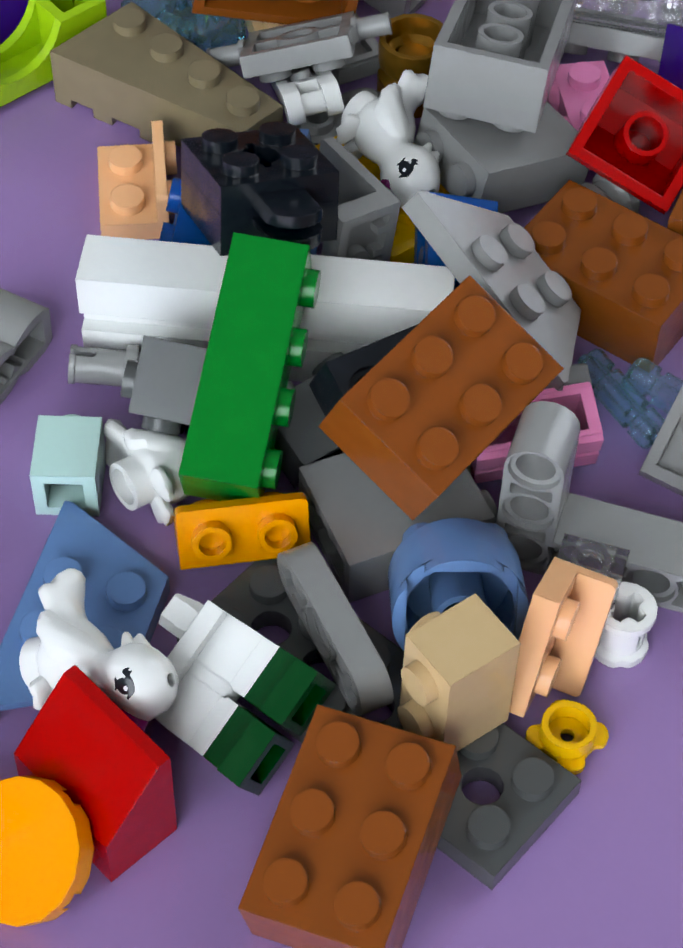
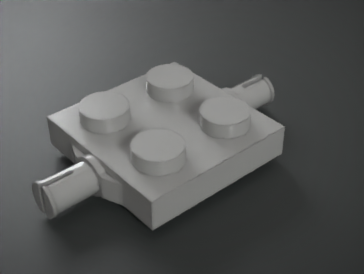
(312, 42)

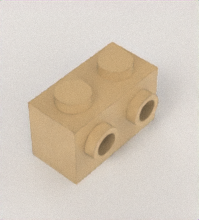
(457, 674)

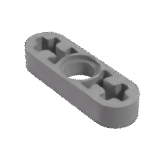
(335, 629)

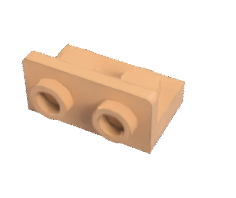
(135, 186)
(561, 632)

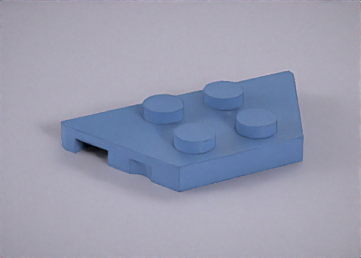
(120, 592)

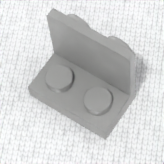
(365, 209)

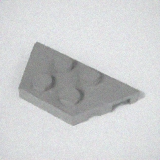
(506, 265)

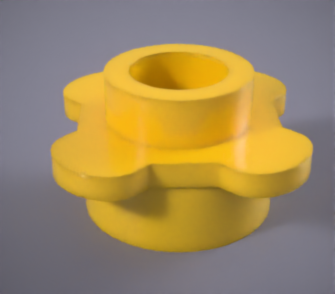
(572, 719)

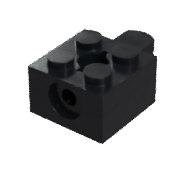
(259, 186)

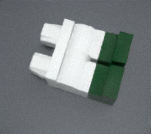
(217, 665)

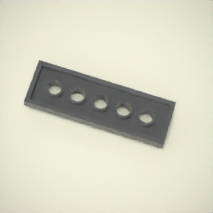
(476, 836)

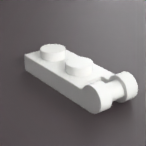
(308, 94)

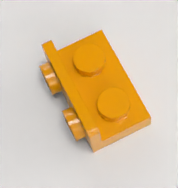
(240, 529)

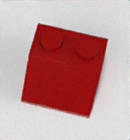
(635, 135)
(105, 767)

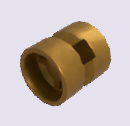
(407, 49)

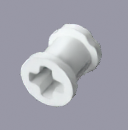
(626, 628)

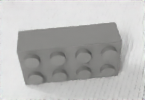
(498, 60)

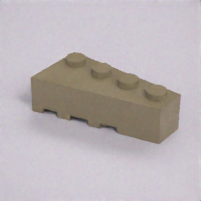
(147, 72)

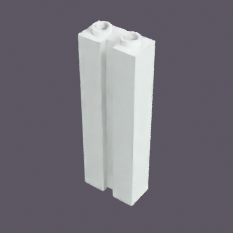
(174, 290)

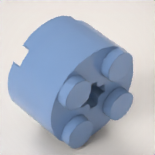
(450, 562)

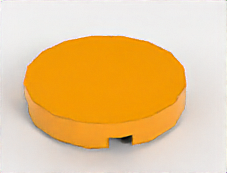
(42, 850)

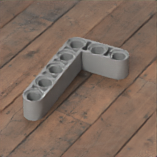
(540, 510)

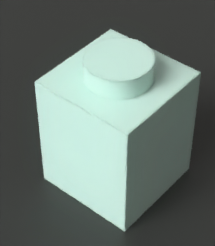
(68, 463)

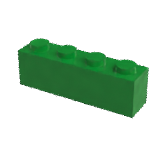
(248, 370)

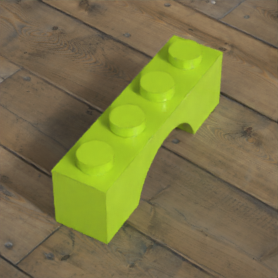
(44, 26)

